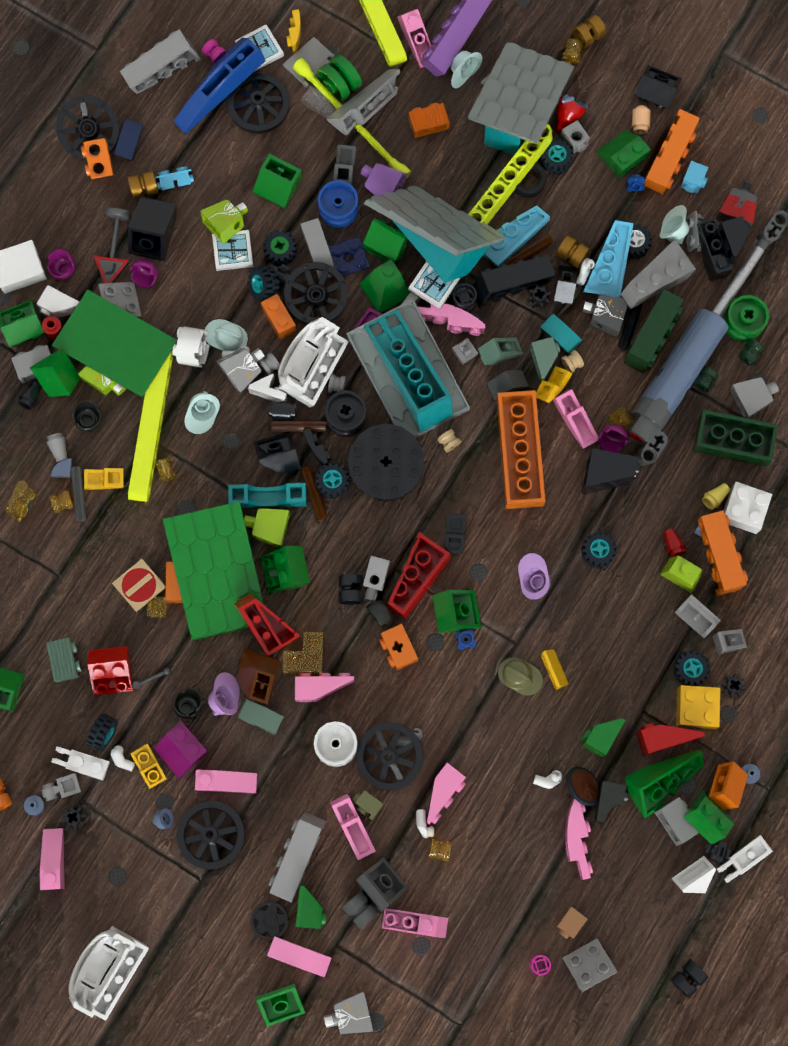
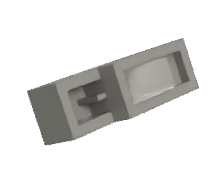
(316, 244)

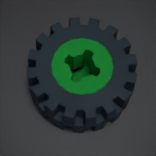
(281, 254)

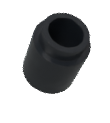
(282, 411)

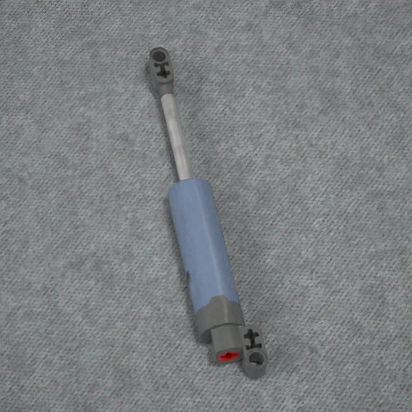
(691, 355)

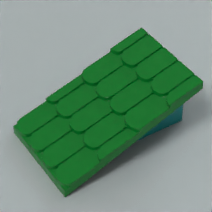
(212, 567)

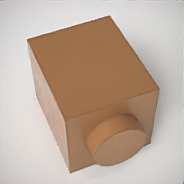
(570, 923)

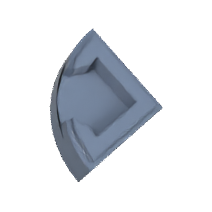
(62, 469)

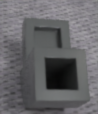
(345, 163)

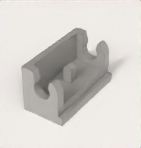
(697, 616)

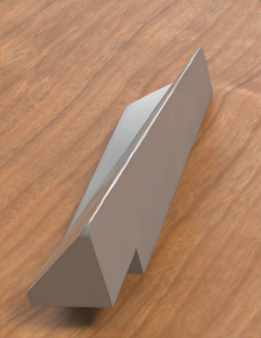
(365, 103)

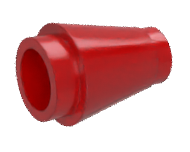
(673, 543)

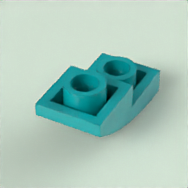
(561, 333)

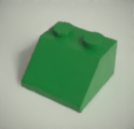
(624, 153)
(20, 323)
(456, 611)
(601, 737)
(709, 818)

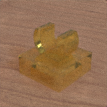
(620, 417)
(157, 607)

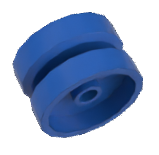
(338, 204)

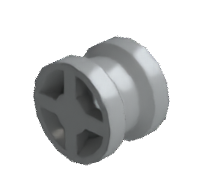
(269, 364)
(336, 383)

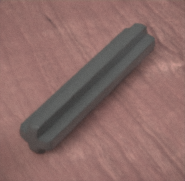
(78, 494)

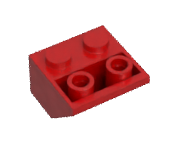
(110, 670)

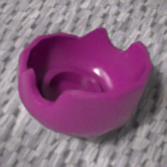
(61, 264)
(144, 273)
(613, 438)

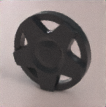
(269, 920)

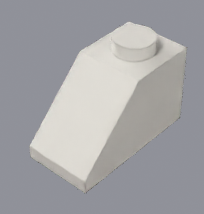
(56, 303)

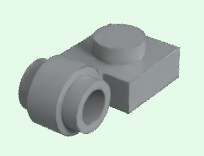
(66, 786)

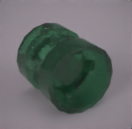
(751, 351)
(704, 380)

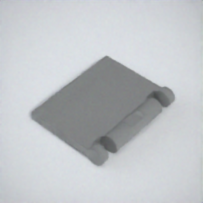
(314, 54)

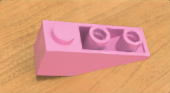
(415, 34)
(314, 688)
(444, 786)
(415, 923)

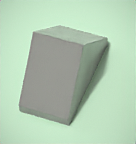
(729, 641)

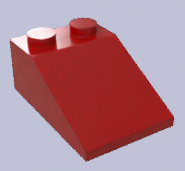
(661, 737)

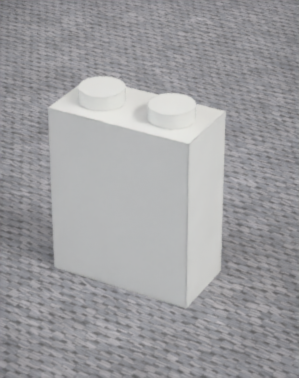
(20, 267)

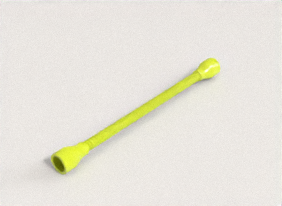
(304, 70)

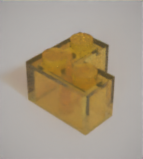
(308, 660)

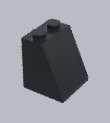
(151, 228)
(608, 470)

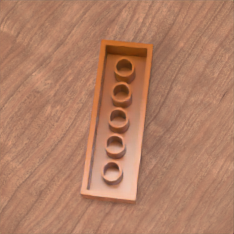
(520, 449)

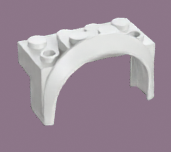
(302, 354)
(93, 965)

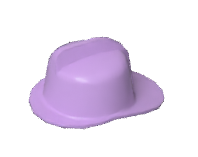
(533, 576)
(224, 695)

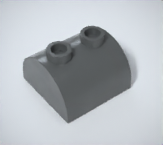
(382, 884)

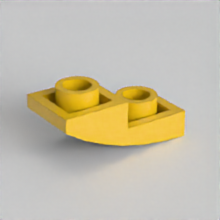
(294, 36)
(148, 765)

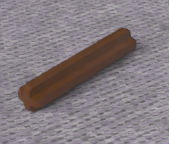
(531, 249)
(298, 426)
(313, 492)

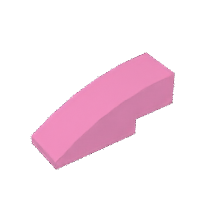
(575, 418)
(352, 826)
(299, 956)

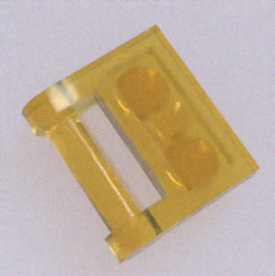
(18, 502)

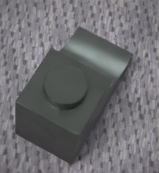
(610, 796)

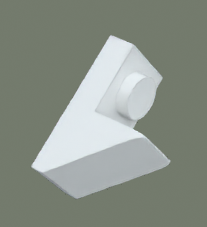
(264, 389)

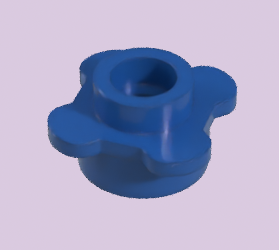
(635, 183)
(465, 634)

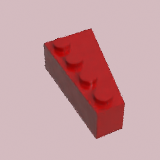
(419, 573)

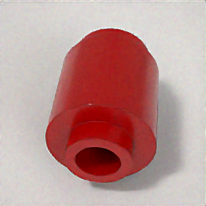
(52, 327)

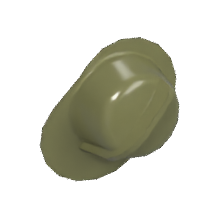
(520, 676)

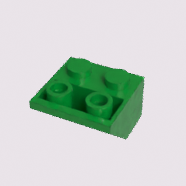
(277, 181)
(385, 241)
(285, 569)
(10, 688)

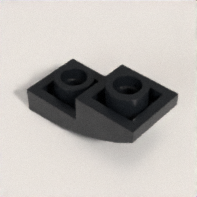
(318, 452)

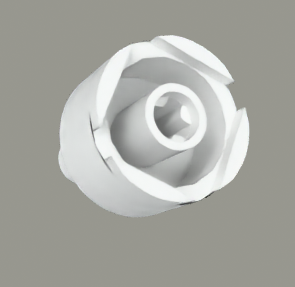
(191, 346)

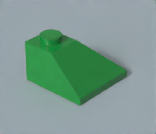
(385, 287)
(309, 910)

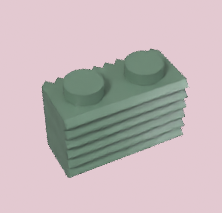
(63, 659)

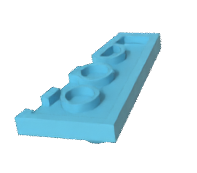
(516, 235)
(611, 264)

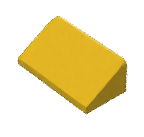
(554, 669)

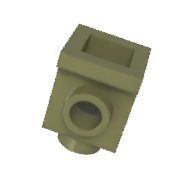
(367, 804)

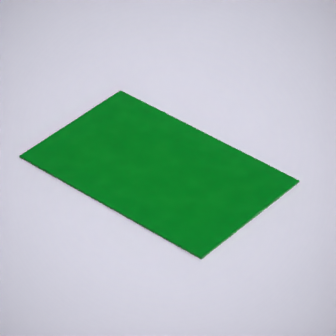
(114, 343)

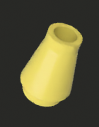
(714, 497)

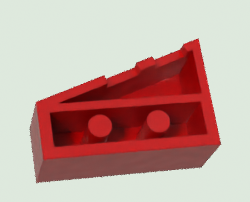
(266, 627)

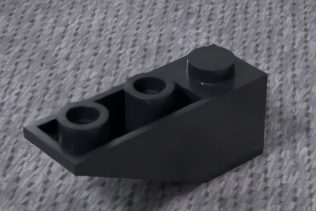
(714, 251)

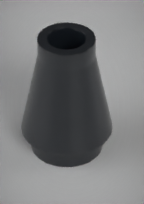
(29, 397)

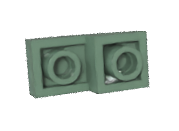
(260, 716)

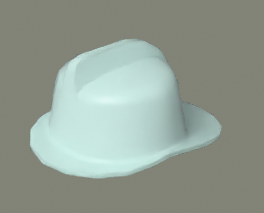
(464, 66)
(675, 225)
(226, 335)
(201, 413)

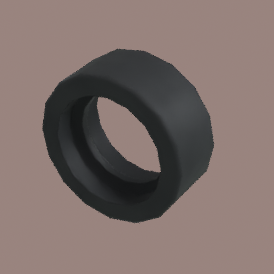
(531, 192)

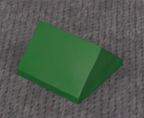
(56, 374)
(280, 1004)

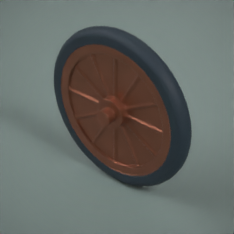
(583, 785)

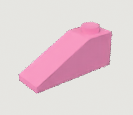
(225, 781)
(52, 860)

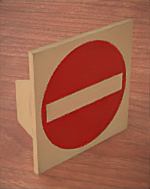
(139, 585)

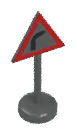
(111, 267)

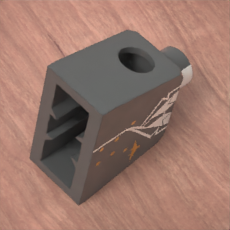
(607, 313)

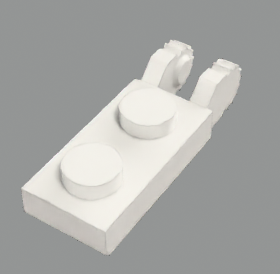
(83, 763)
(746, 857)

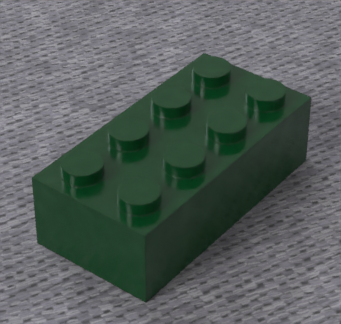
(654, 332)
(735, 438)

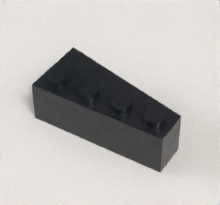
(513, 279)

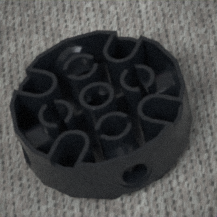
(383, 443)

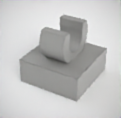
(464, 351)

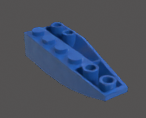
(220, 81)

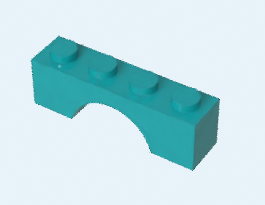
(268, 497)

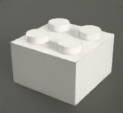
(747, 507)

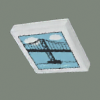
(266, 43)
(234, 253)
(431, 287)

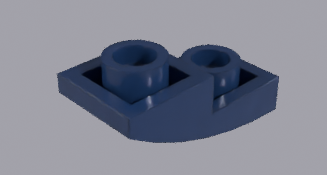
(128, 139)

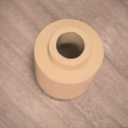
(641, 119)

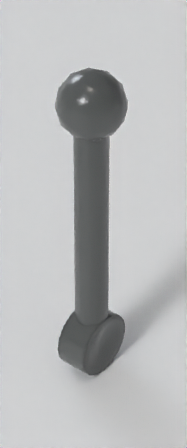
(136, 685)

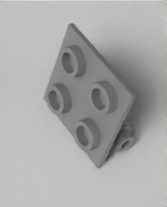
(121, 295)
(589, 965)

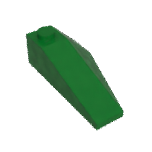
(656, 782)

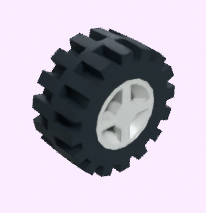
(642, 242)

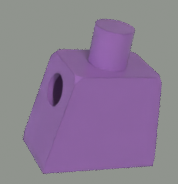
(383, 179)

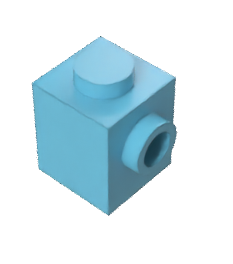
(694, 177)

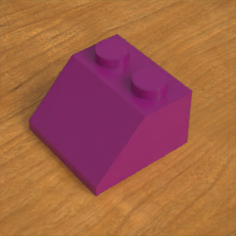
(180, 749)

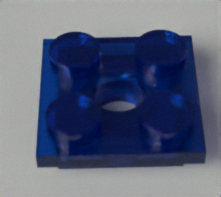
(351, 247)

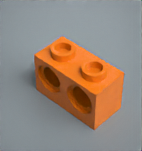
(103, 158)

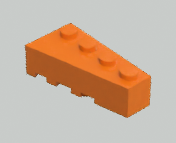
(672, 151)
(722, 553)

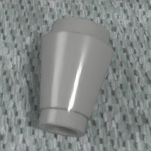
(57, 446)

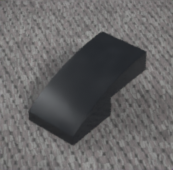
(455, 533)

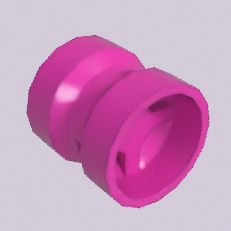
(213, 50)
(537, 965)

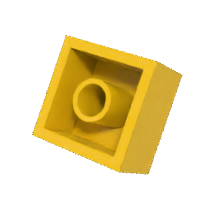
(698, 707)

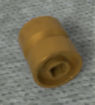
(590, 30)
(143, 184)
(573, 251)

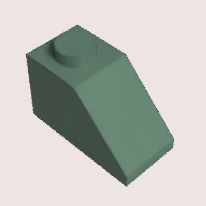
(500, 350)
(544, 356)

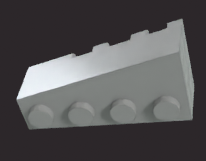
(160, 62)
(664, 272)
(297, 856)

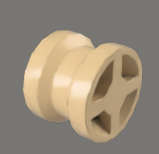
(572, 361)
(449, 440)

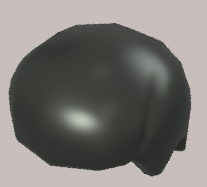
(86, 416)
(381, 612)
(188, 703)

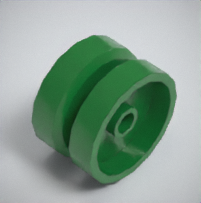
(339, 77)
(746, 318)

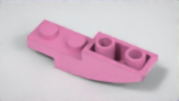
(457, 319)
(575, 830)

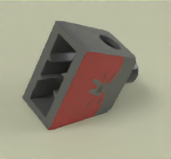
(739, 203)

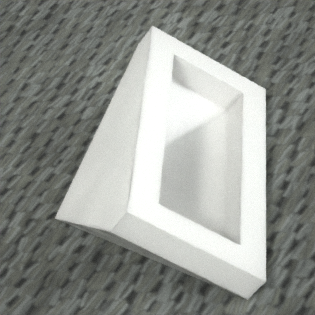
(695, 877)

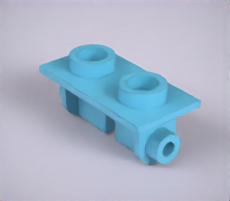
(182, 177)

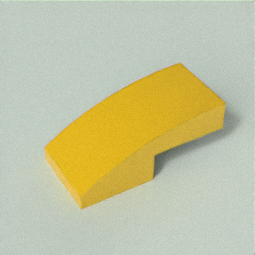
(549, 390)
(103, 479)

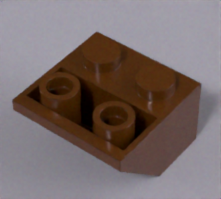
(258, 675)

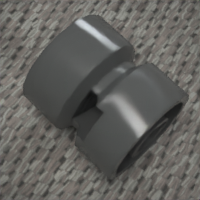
(360, 910)

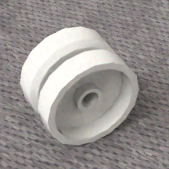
(347, 744)

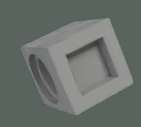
(575, 130)

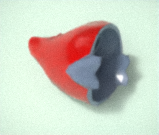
(568, 112)

